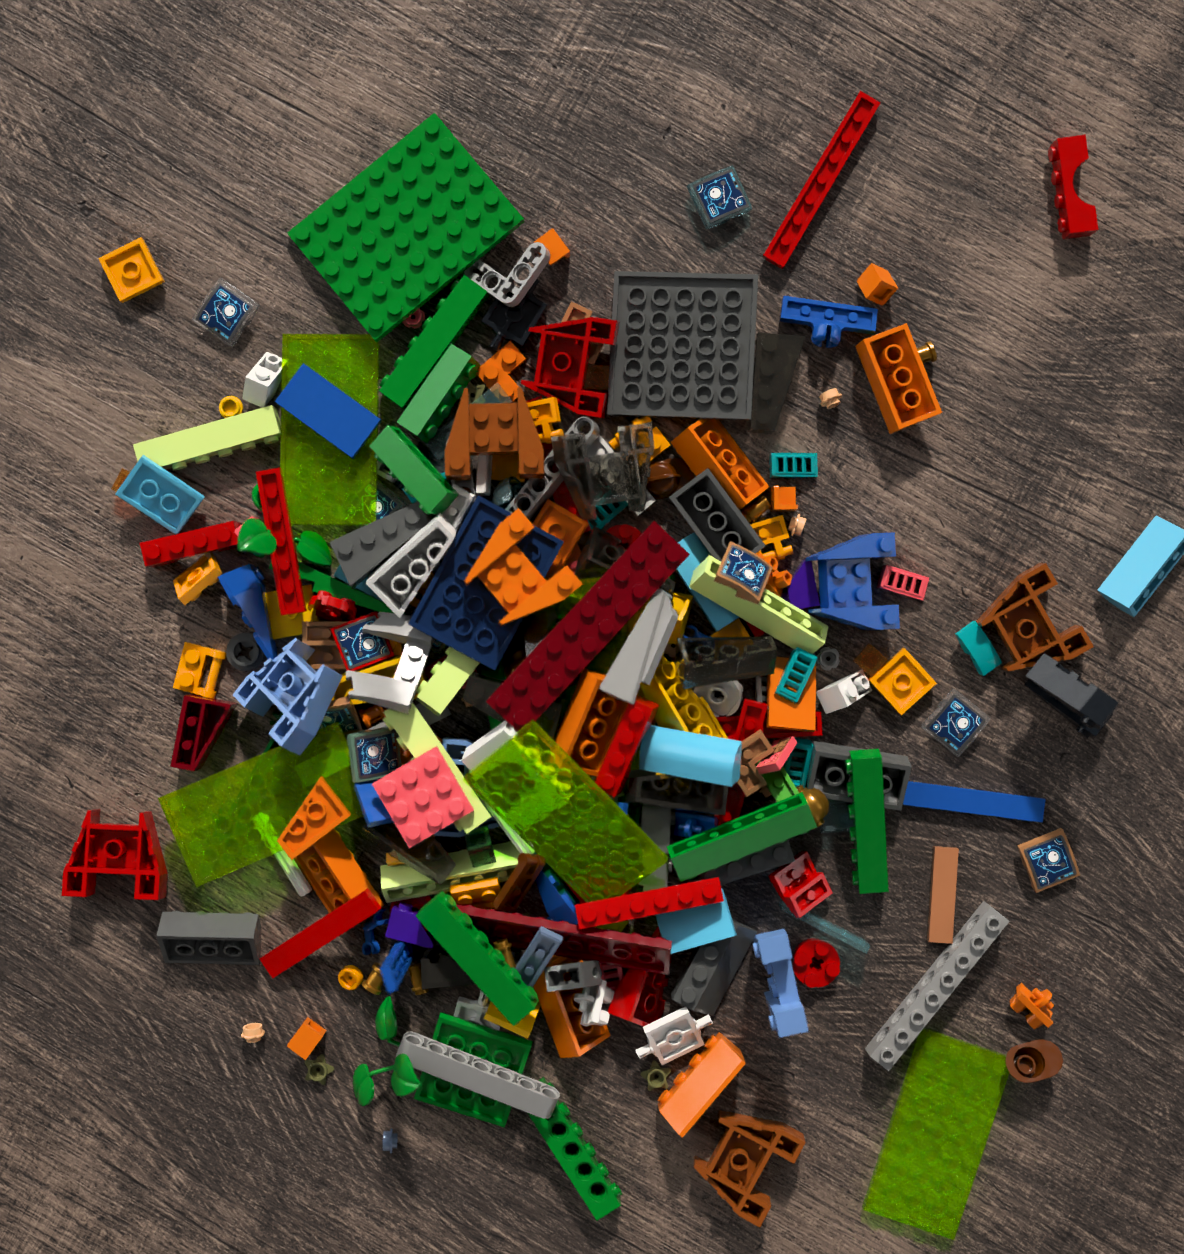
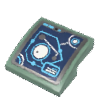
(373, 753)

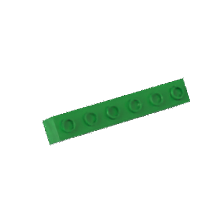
(598, 1202)

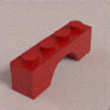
(1075, 215)
(189, 543)
(626, 741)

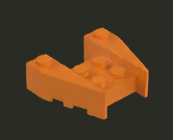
(513, 577)

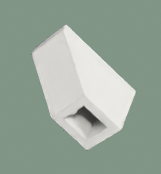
(263, 380)
(844, 691)

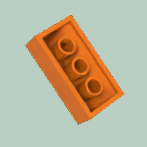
(898, 378)
(711, 447)
(590, 723)
(333, 871)
(564, 1016)
(700, 1083)

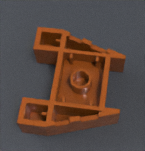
(493, 431)
(1026, 626)
(742, 1157)

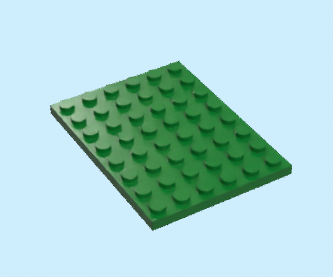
(406, 227)

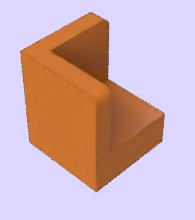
(554, 245)
(877, 284)
(783, 499)
(306, 1038)

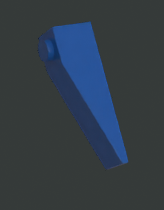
(247, 591)
(556, 896)

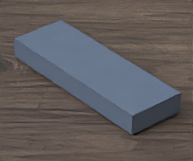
(538, 955)

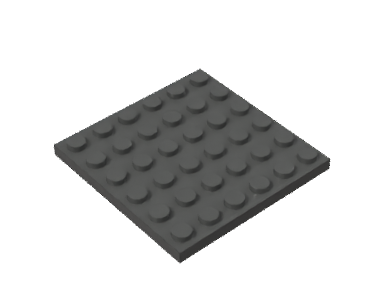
(683, 345)

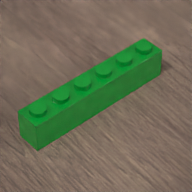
(426, 350)
(868, 820)
(741, 837)
(478, 958)

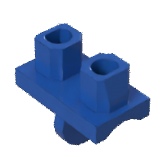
(691, 824)

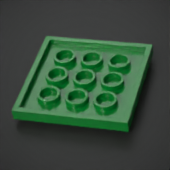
(481, 1042)

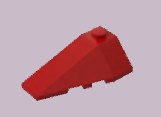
(640, 995)

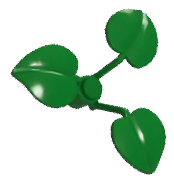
(258, 540)
(403, 1078)

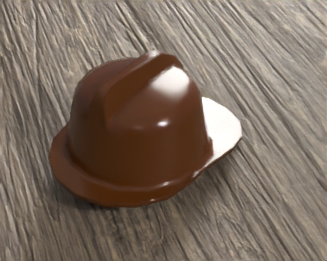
(668, 477)
(1034, 1061)

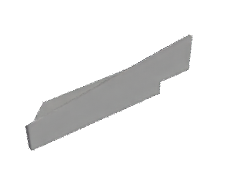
(642, 649)

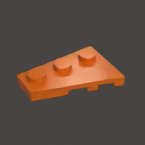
(314, 819)

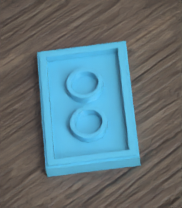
(160, 495)
(696, 925)

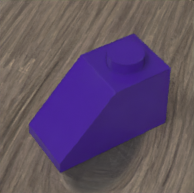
(803, 589)
(407, 928)

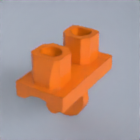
(777, 580)
(1036, 1002)

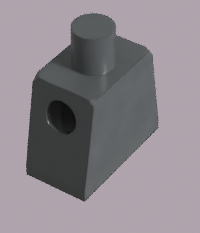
(582, 975)

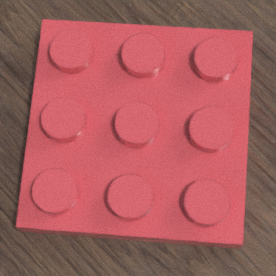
(423, 796)

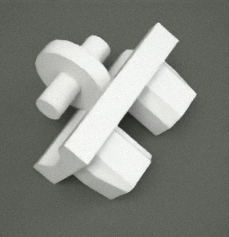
(591, 1004)

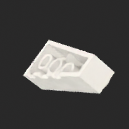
(408, 568)

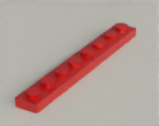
(821, 180)

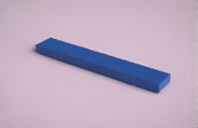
(974, 801)
(397, 964)

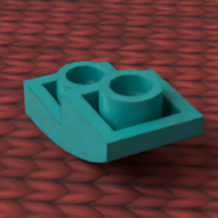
(978, 646)

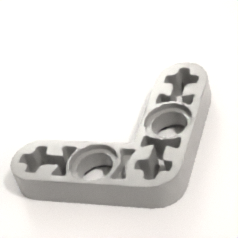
(507, 284)

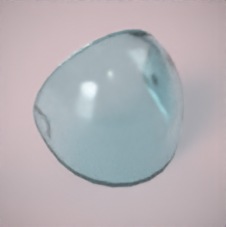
(506, 492)

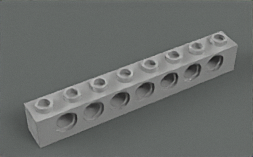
(936, 985)

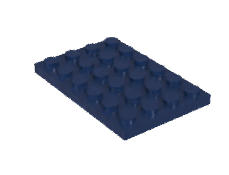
(469, 614)

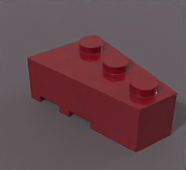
(199, 729)

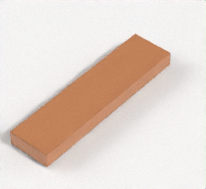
(942, 894)

